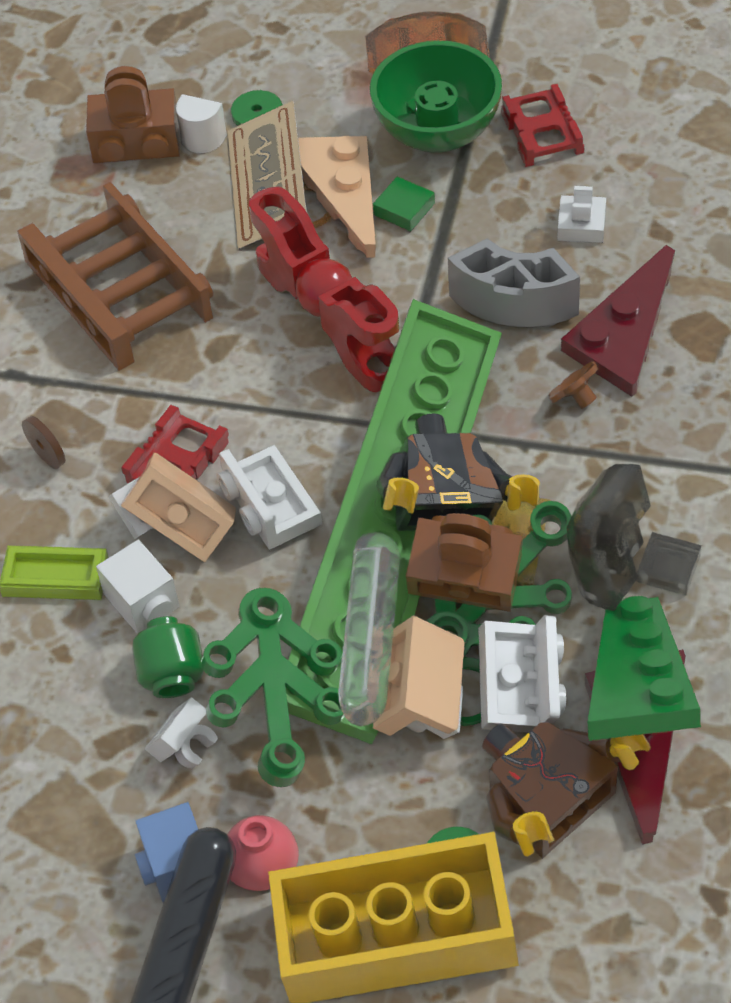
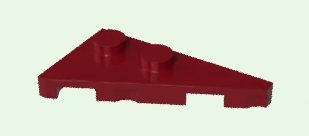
(621, 326)

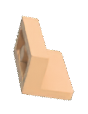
(180, 507)
(423, 678)

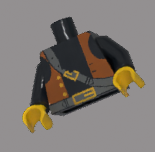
(448, 475)

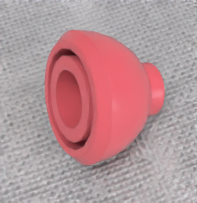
(261, 847)

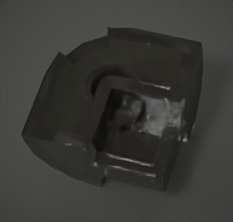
(607, 535)

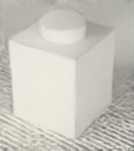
(137, 586)

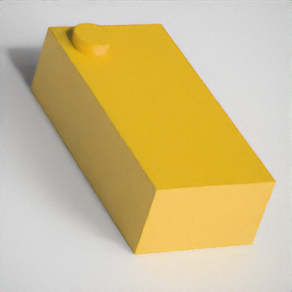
(392, 919)

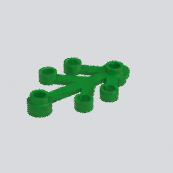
(463, 620)
(274, 675)

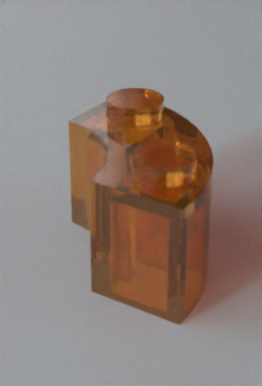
(420, 28)

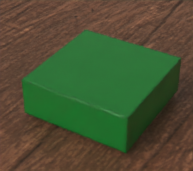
(403, 203)

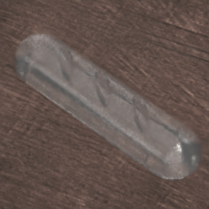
(369, 629)

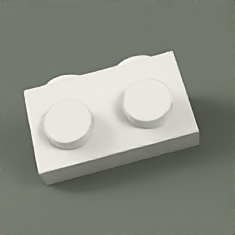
(269, 496)
(520, 674)

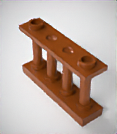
(92, 307)

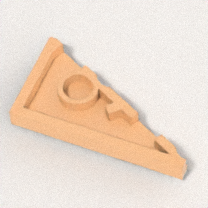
(341, 178)

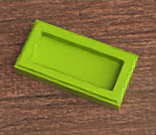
(52, 572)

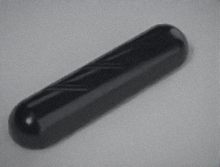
(187, 918)

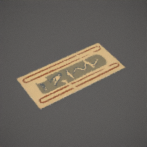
(261, 157)

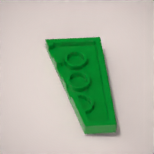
(639, 675)

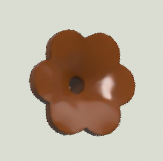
(576, 386)

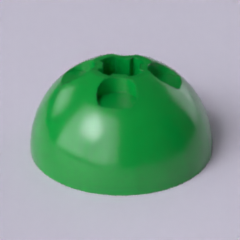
(436, 95)

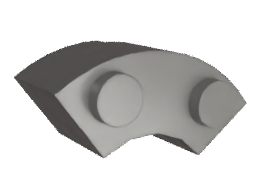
(514, 286)

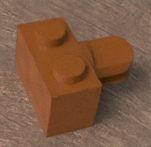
(131, 120)
(464, 561)

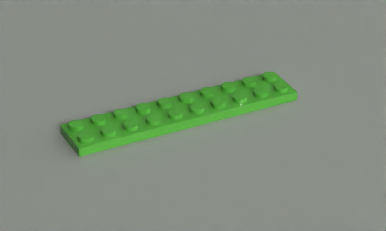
(435, 369)

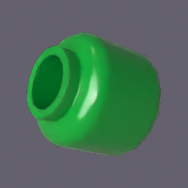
(167, 657)

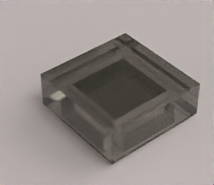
(669, 563)

